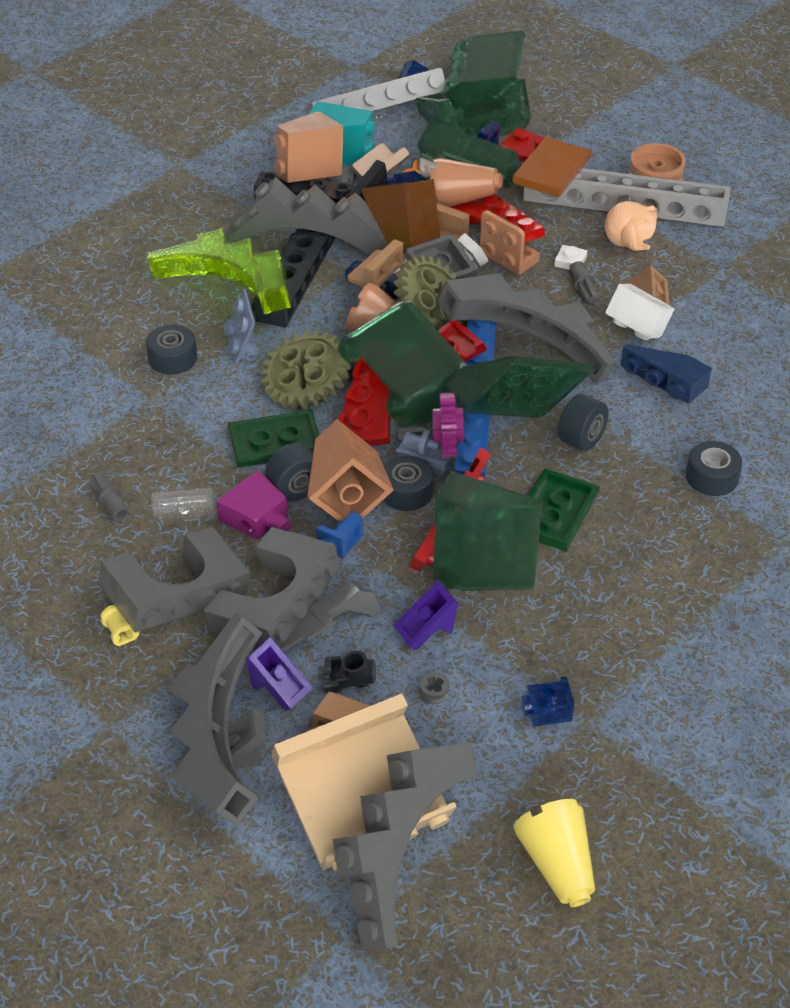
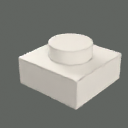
(473, 250)
(569, 255)

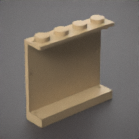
(341, 762)

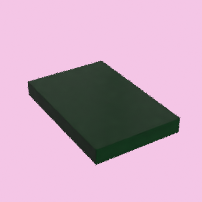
(261, 437)
(563, 507)

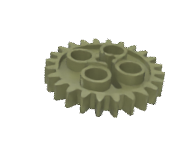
(422, 284)
(298, 382)

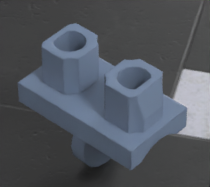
(426, 449)

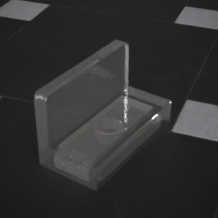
(182, 504)

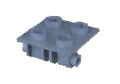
(240, 330)

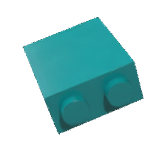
(357, 129)

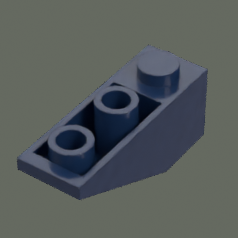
(673, 372)

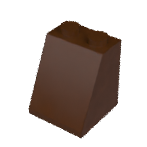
(405, 211)

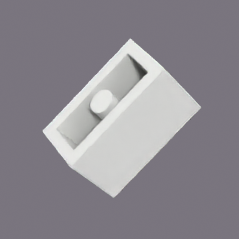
(639, 311)

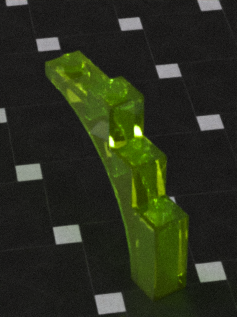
(236, 261)

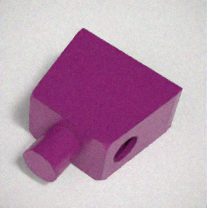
(254, 507)

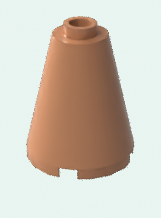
(463, 182)
(372, 302)

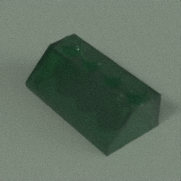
(451, 144)

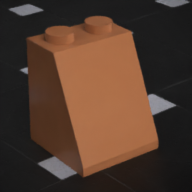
(309, 148)
(346, 474)

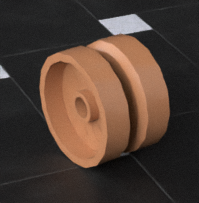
(658, 161)

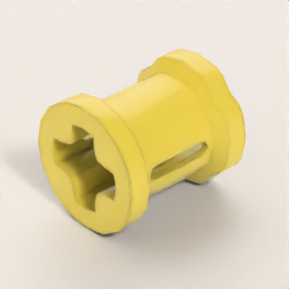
(120, 630)

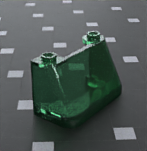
(506, 107)
(407, 358)

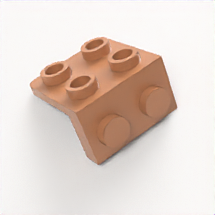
(505, 244)

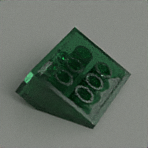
(482, 67)
(516, 385)
(485, 536)

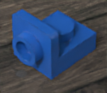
(345, 535)

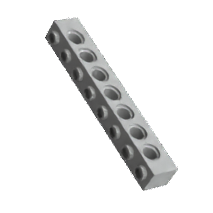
(623, 187)

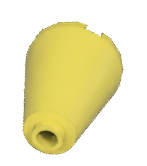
(560, 849)

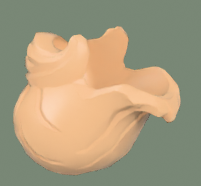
(630, 225)

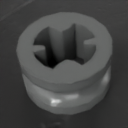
(434, 679)

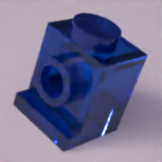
(549, 702)

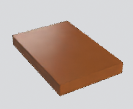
(552, 166)

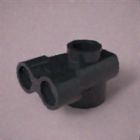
(348, 671)

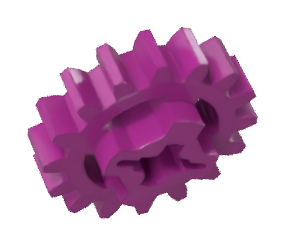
(448, 425)

